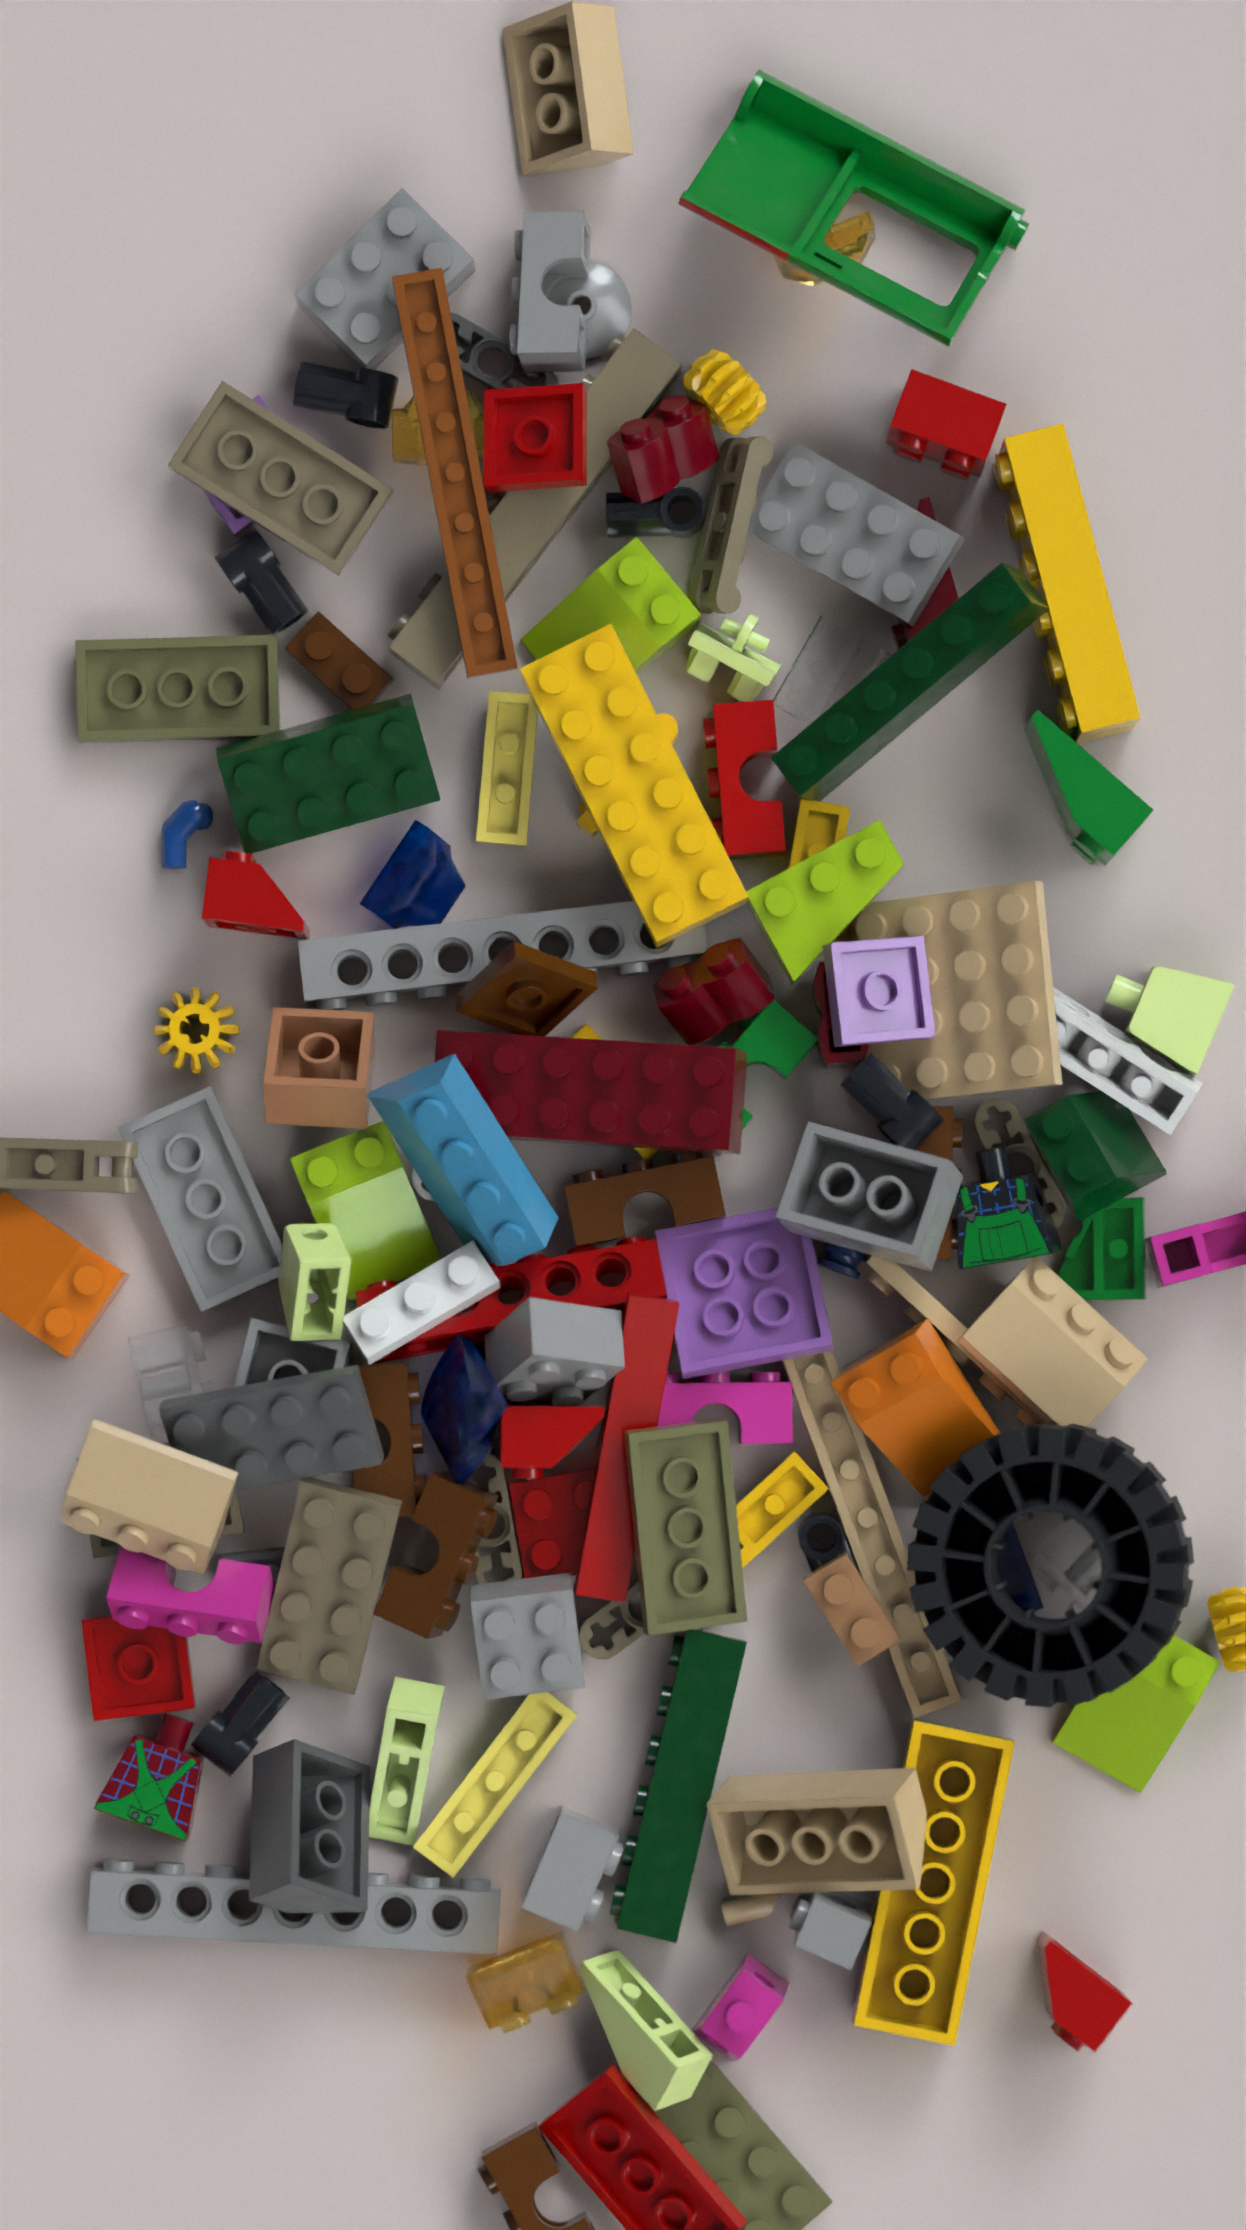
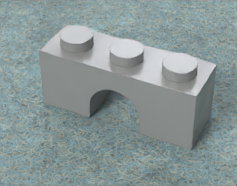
(550, 250)

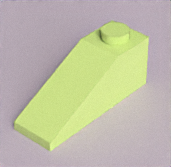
(404, 1760)
(645, 2034)

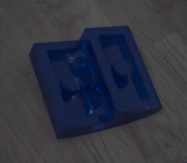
(461, 1407)

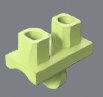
(713, 647)

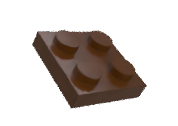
(526, 991)

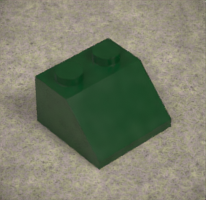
(1093, 1151)

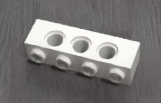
(1122, 1065)

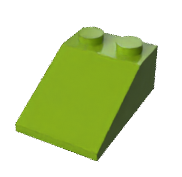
(632, 596)
(370, 1199)
(1138, 1722)

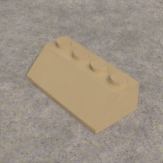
(820, 1831)

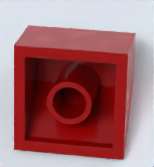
(247, 899)
(543, 1435)
(1078, 1997)

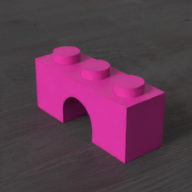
(1198, 1249)
(760, 1405)
(229, 1607)

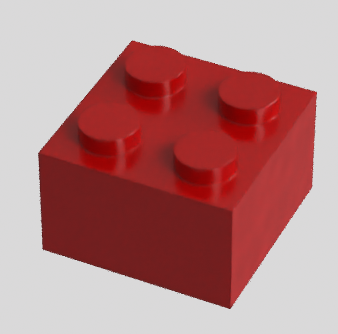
(944, 425)

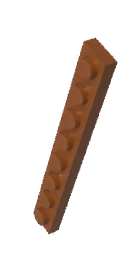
(454, 472)

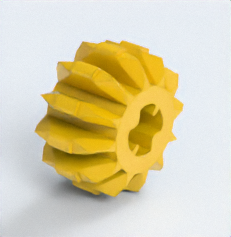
(726, 390)
(207, 1018)
(1228, 1620)

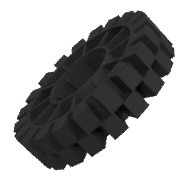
(1132, 1527)

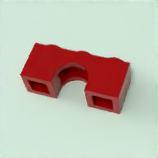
(741, 734)

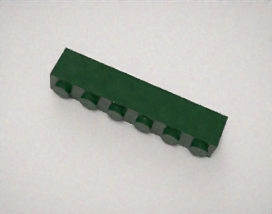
(910, 682)
(680, 1784)

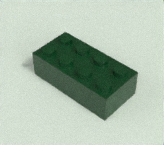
(327, 774)

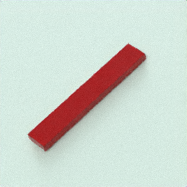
(631, 1405)

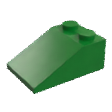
(1089, 798)

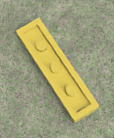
(494, 1781)

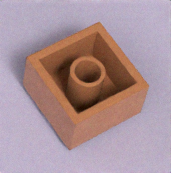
(319, 1068)

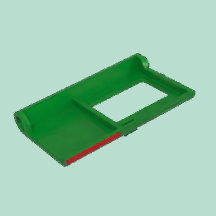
(796, 163)

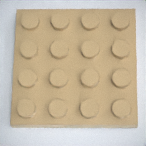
(985, 987)

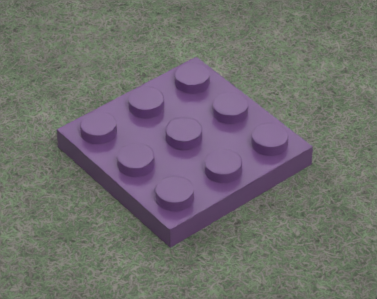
(743, 1293)

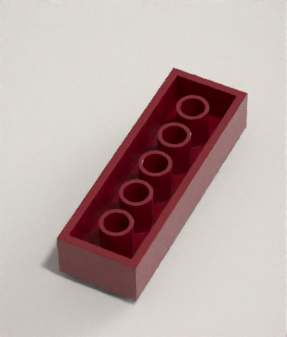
(606, 1090)

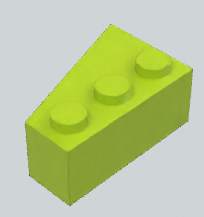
(822, 896)

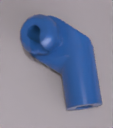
(178, 828)

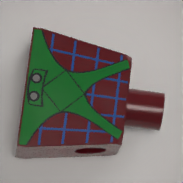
(156, 1781)

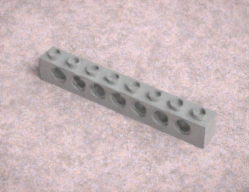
(323, 957)
(113, 1914)

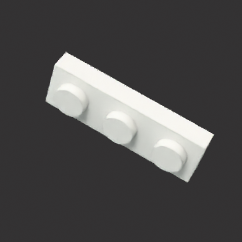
(421, 1302)

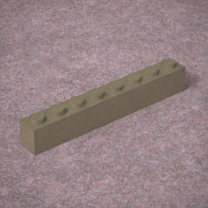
(529, 520)

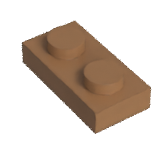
(851, 1609)

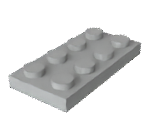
(854, 533)
(205, 1198)

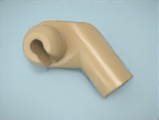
(748, 1908)

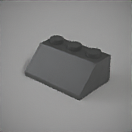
(309, 1830)

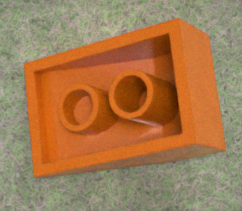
(51, 1278)
(915, 1404)

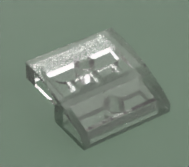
(826, 670)

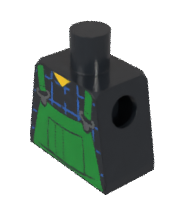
(1002, 1215)

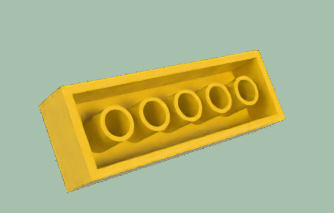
(1067, 574)
(633, 785)
(927, 1935)

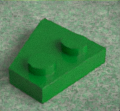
(1109, 1254)

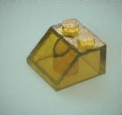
(525, 1982)

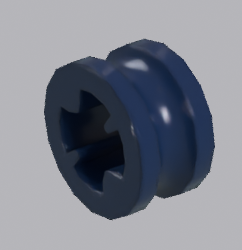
(842, 1260)

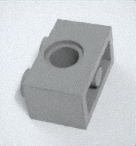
(830, 1925)

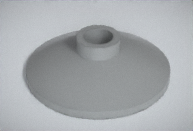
(609, 303)

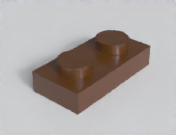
(338, 663)

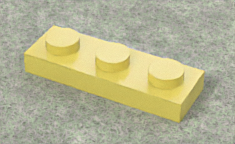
(507, 769)

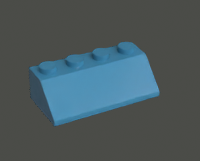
(466, 1161)

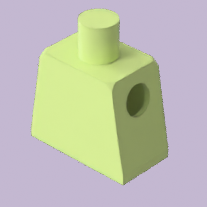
(1172, 1013)
(316, 1261)

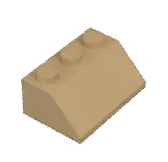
(568, 89)
(1052, 1348)
(148, 1497)

